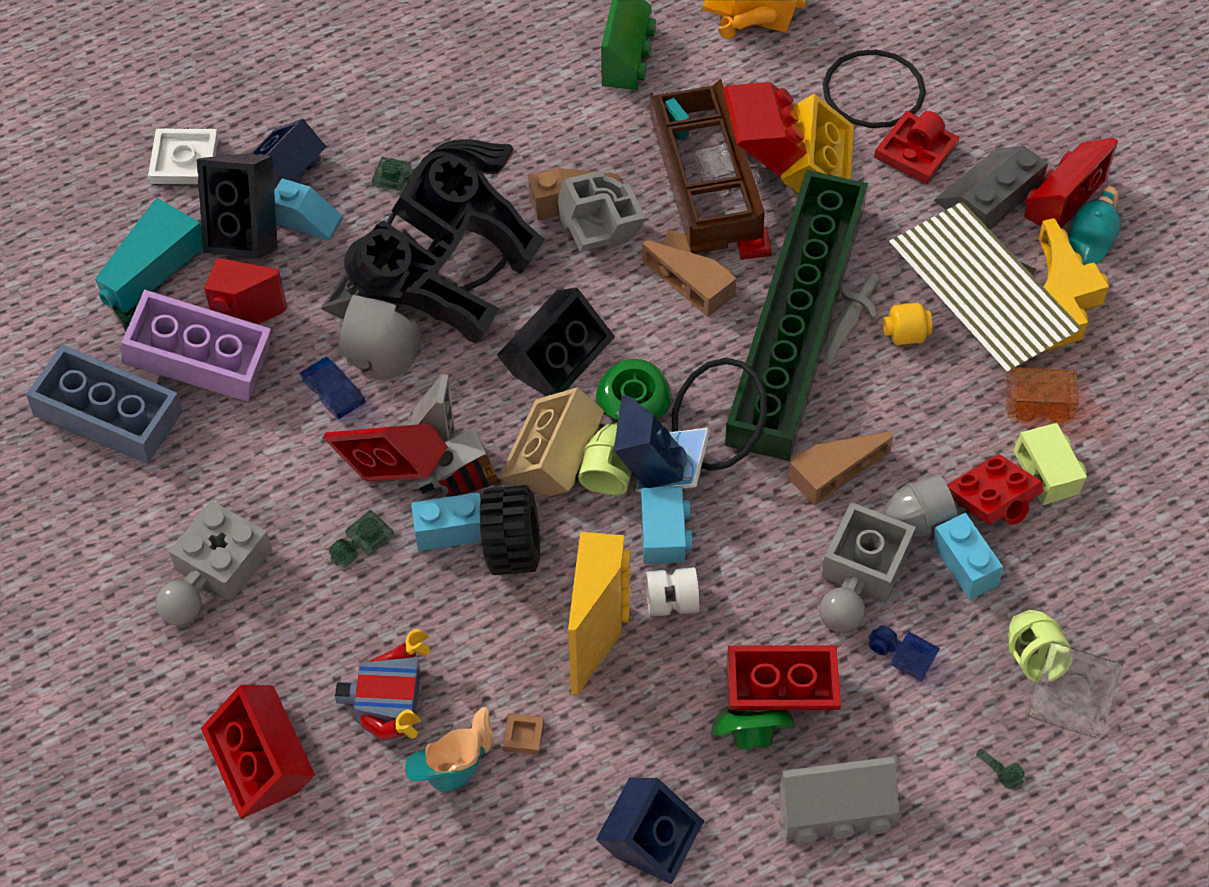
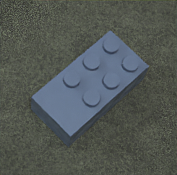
(104, 403)

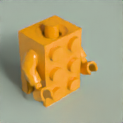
(745, 13)

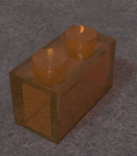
(1042, 394)

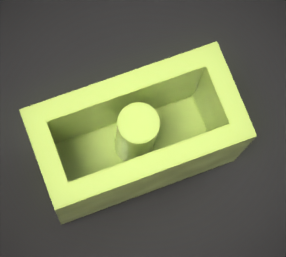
(1049, 457)

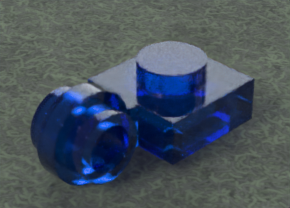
(911, 655)

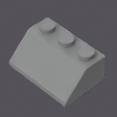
(839, 799)

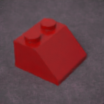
(245, 291)

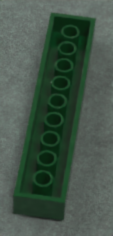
(797, 313)

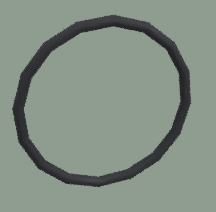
(873, 52)
(763, 408)

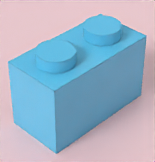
(447, 521)
(663, 525)
(967, 556)

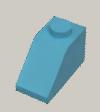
(304, 210)

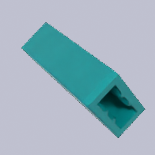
(149, 255)

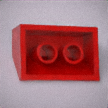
(765, 124)
(1072, 183)
(389, 451)
(783, 677)
(256, 749)

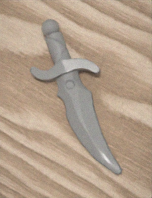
(850, 314)

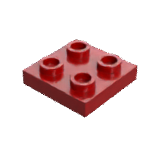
(917, 145)
(996, 491)

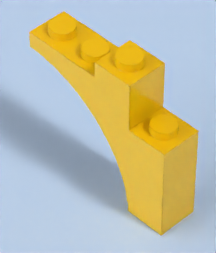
(1068, 280)

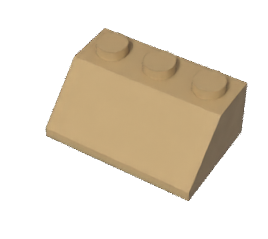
(553, 442)

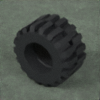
(509, 530)

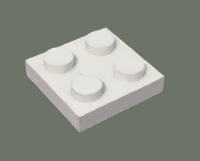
(177, 153)

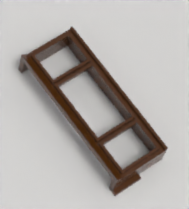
(716, 231)

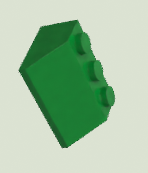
(626, 43)

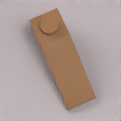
(545, 189)
(692, 275)
(835, 463)

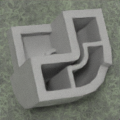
(598, 211)
(378, 338)

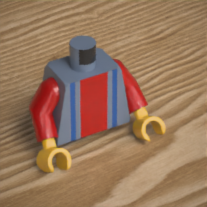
(388, 690)

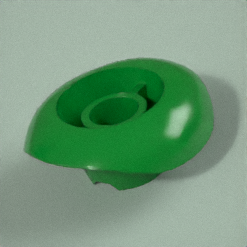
(640, 381)
(751, 726)

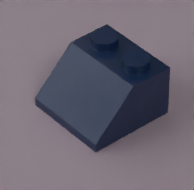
(292, 150)
(647, 446)
(650, 828)

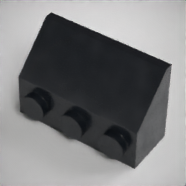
(237, 205)
(556, 343)

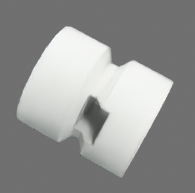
(685, 592)

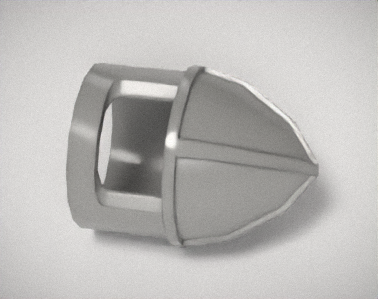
(922, 504)

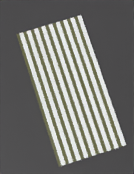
(985, 286)

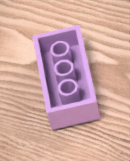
(195, 345)

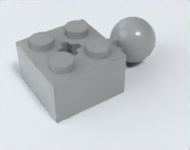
(213, 553)
(864, 560)

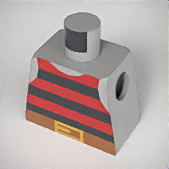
(462, 467)

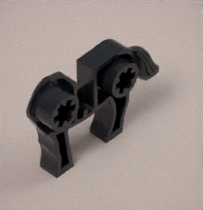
(443, 202)

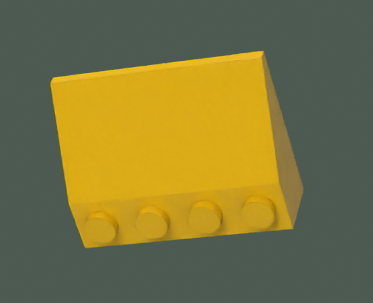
(597, 603)

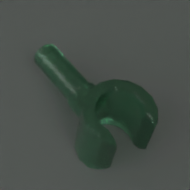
(1009, 776)

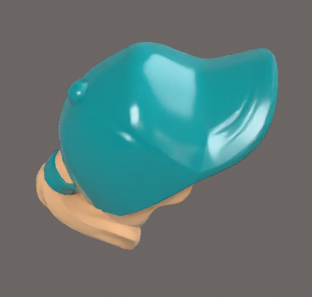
(1095, 227)
(454, 756)

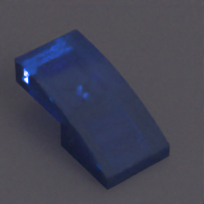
(332, 387)

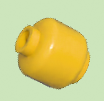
(908, 324)

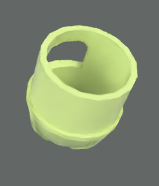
(601, 468)
(1042, 632)

